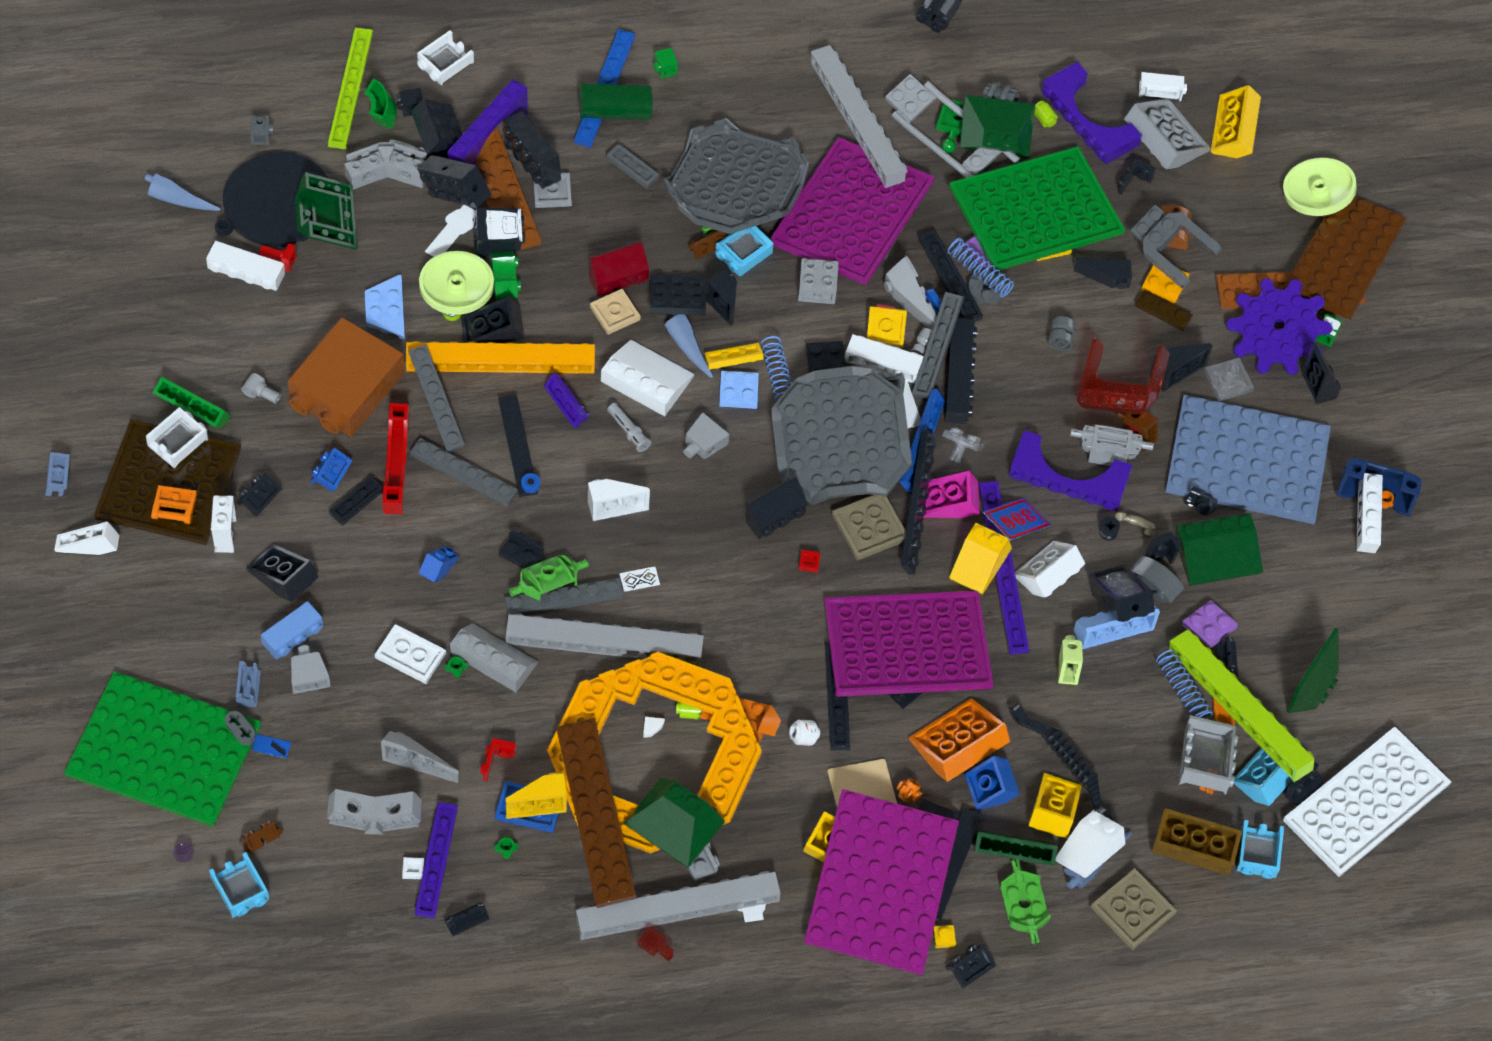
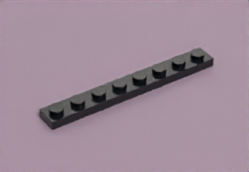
(918, 501)

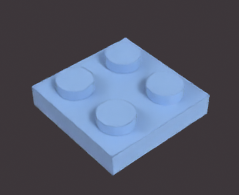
(739, 389)

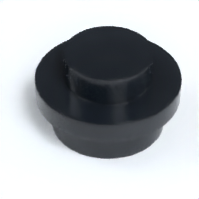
(223, 227)

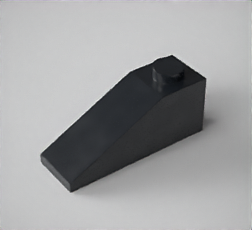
(1110, 272)

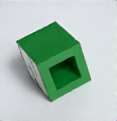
(1329, 339)

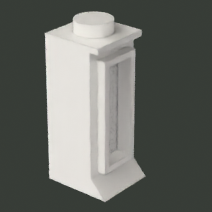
(1162, 86)

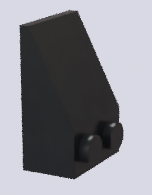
(493, 323)
(1184, 362)
(1320, 377)
(283, 572)

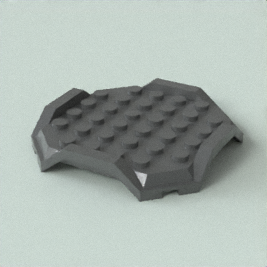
(736, 178)
(841, 434)

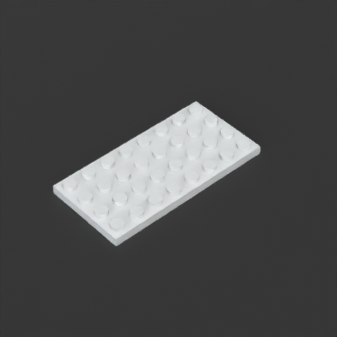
(1366, 801)

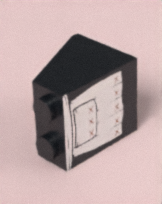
(497, 230)

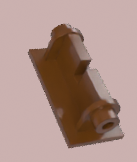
(706, 245)
(253, 840)

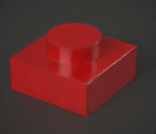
(809, 561)

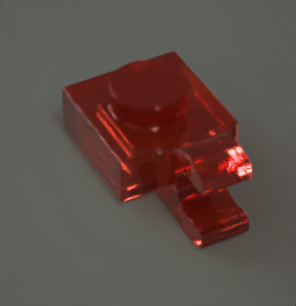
(654, 942)

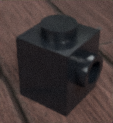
(409, 100)

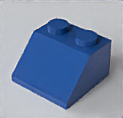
(992, 783)

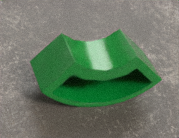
(383, 106)
(505, 274)

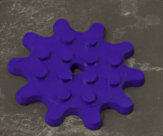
(1274, 344)

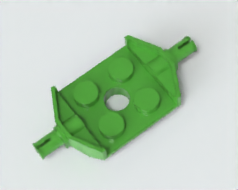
(536, 582)
(1024, 886)

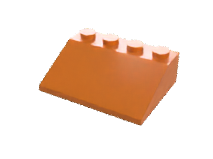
(960, 739)

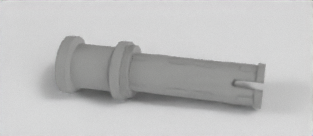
(633, 432)

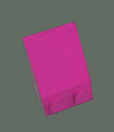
(953, 496)

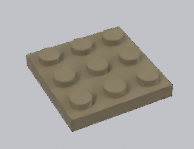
(869, 526)
(1133, 909)

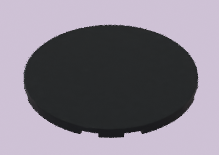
(262, 197)

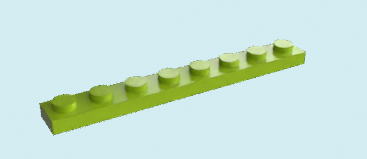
(350, 88)

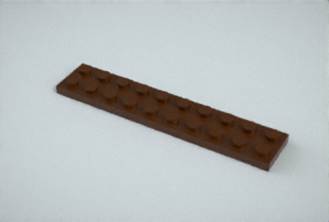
(596, 813)

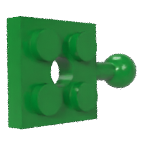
(949, 125)

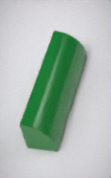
(192, 403)

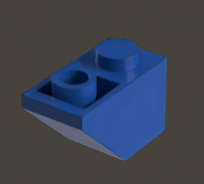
(438, 563)

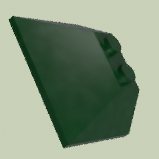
(997, 125)
(326, 211)
(1318, 678)
(675, 821)

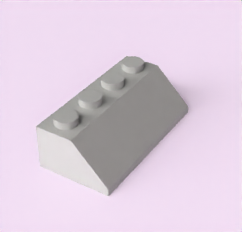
(492, 656)

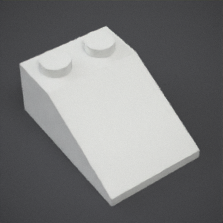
(616, 498)
(1091, 844)

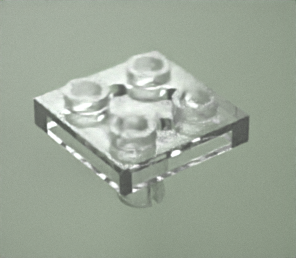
(1227, 375)
(962, 442)

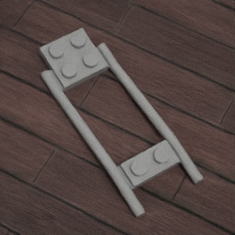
(911, 99)

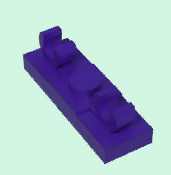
(566, 400)

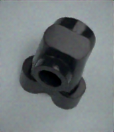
(1204, 502)

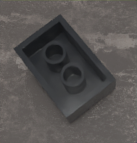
(436, 126)

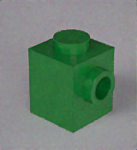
(665, 63)

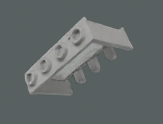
(1208, 754)

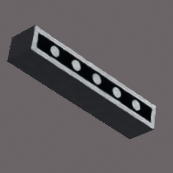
(959, 372)

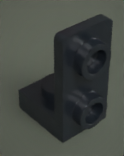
(1139, 169)

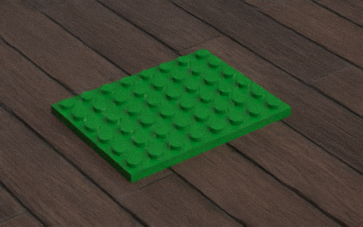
(1036, 208)
(160, 749)

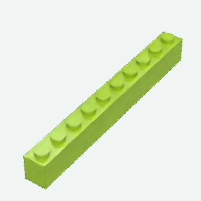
(1242, 705)

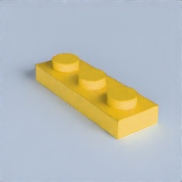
(733, 356)

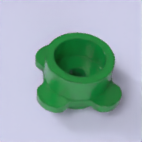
(456, 660)
(506, 841)

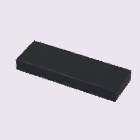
(356, 500)

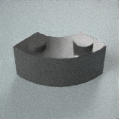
(1158, 578)

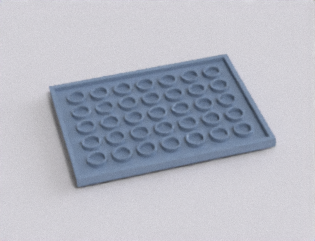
(1249, 458)

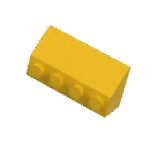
(1236, 123)

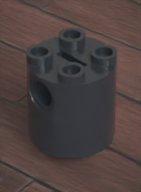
(937, 13)

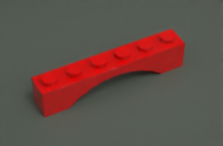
(396, 459)

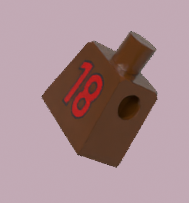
(1141, 424)

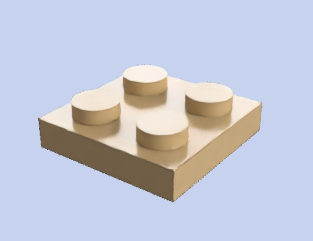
(615, 311)

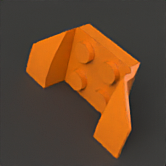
(761, 718)

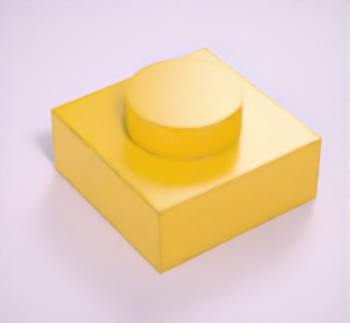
(944, 936)

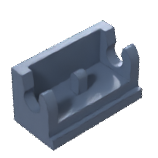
(57, 473)
(247, 685)

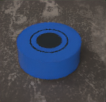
(530, 483)

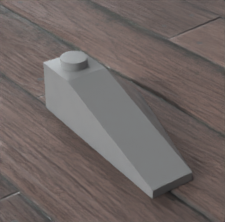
(904, 288)

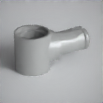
(256, 386)

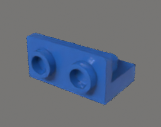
(331, 469)

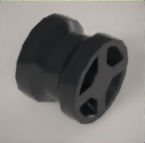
(1105, 530)

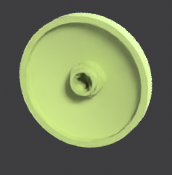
(1319, 186)
(456, 282)

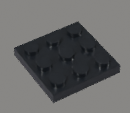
(678, 294)

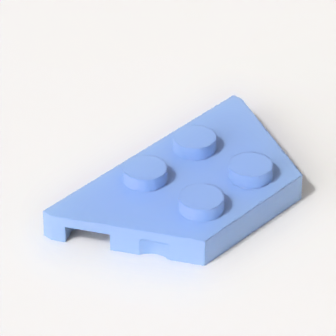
(385, 307)

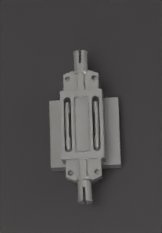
(1110, 443)

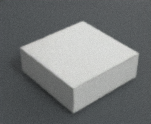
(413, 868)

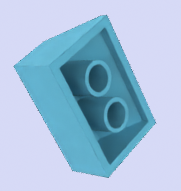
(1262, 779)

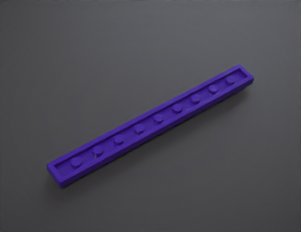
(1005, 579)

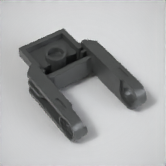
(1159, 229)

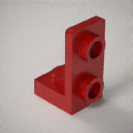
(286, 256)
(498, 747)

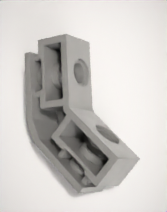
(384, 161)
(374, 813)

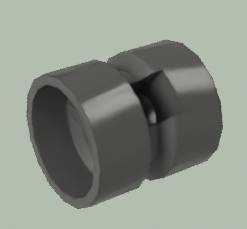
(1062, 333)

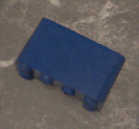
(1400, 483)

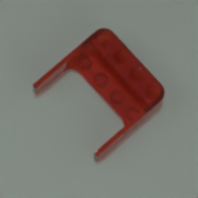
(1119, 396)

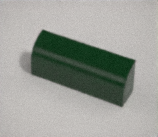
(615, 101)
(1015, 847)

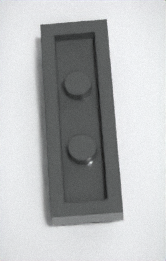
(632, 166)

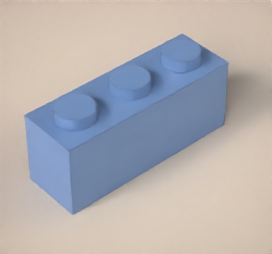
(292, 630)

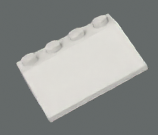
(645, 377)

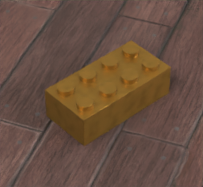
(1197, 841)

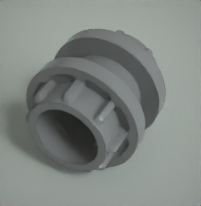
(997, 92)

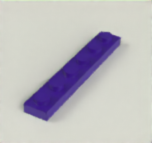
(436, 860)

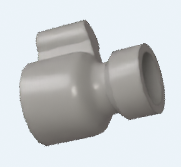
(922, 340)

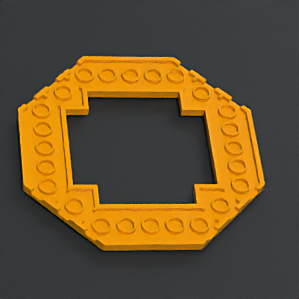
(689, 686)

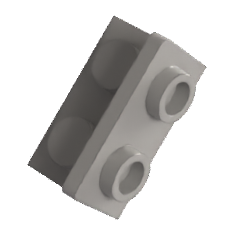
(704, 865)

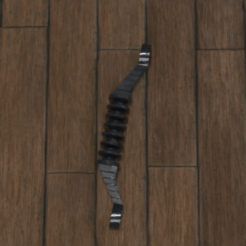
(1053, 736)

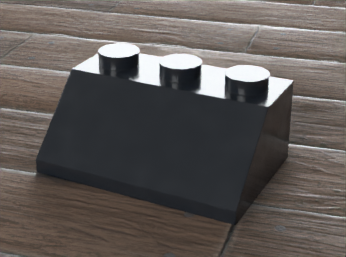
(776, 508)

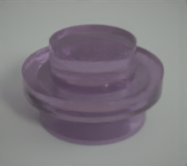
(183, 852)

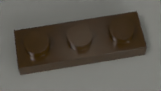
(1163, 310)

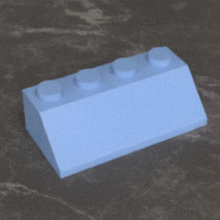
(1105, 628)

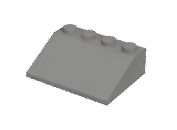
(1166, 133)

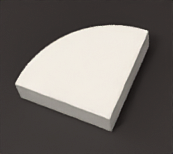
(652, 726)

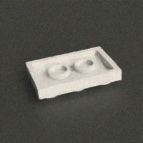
(410, 654)

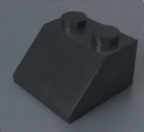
(722, 295)

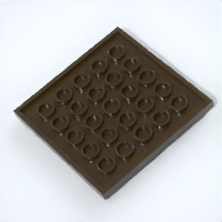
(139, 471)

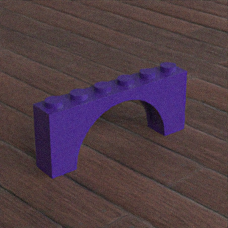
(507, 103)
(1105, 141)
(1103, 490)

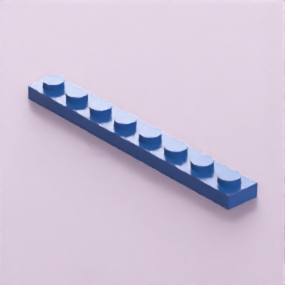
(609, 75)

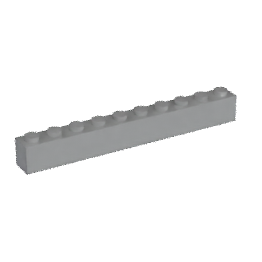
(858, 116)
(602, 639)
(678, 905)

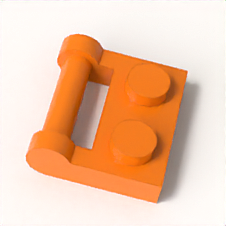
(177, 499)

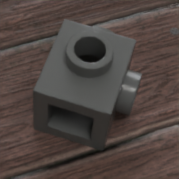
(261, 130)

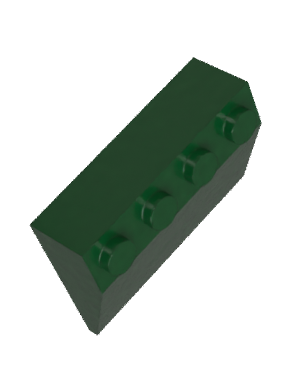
(1219, 549)

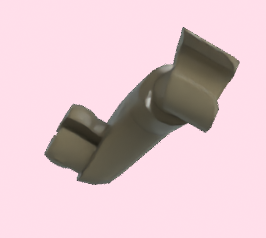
(1136, 520)

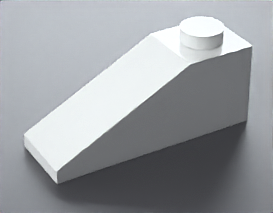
(89, 540)

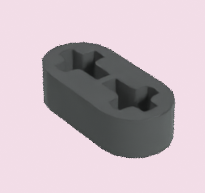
(237, 730)

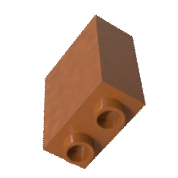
(345, 378)

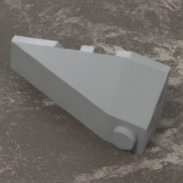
(406, 752)

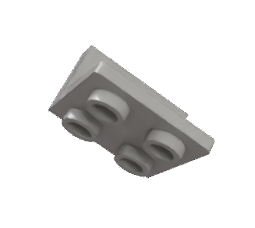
(818, 281)

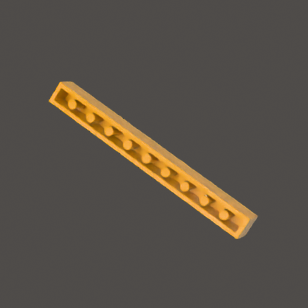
(508, 357)

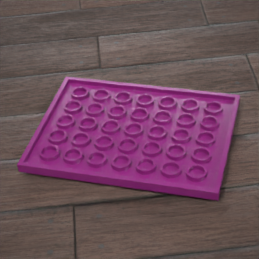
(850, 213)
(907, 643)
(881, 882)

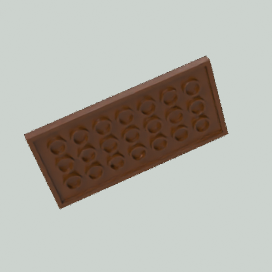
(1347, 255)

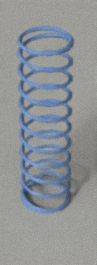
(985, 270)
(778, 361)
(1165, 659)

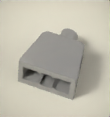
(705, 438)
(308, 671)

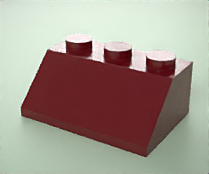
(618, 269)

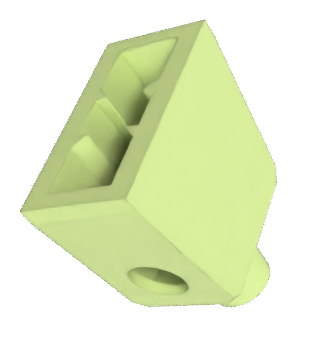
(1070, 653)

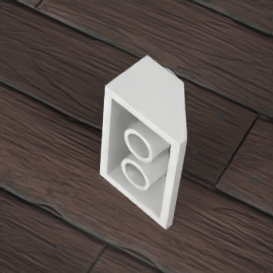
(1050, 568)

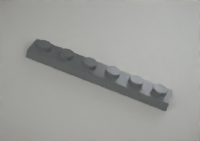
(938, 345)
(436, 398)
(464, 472)
(566, 597)

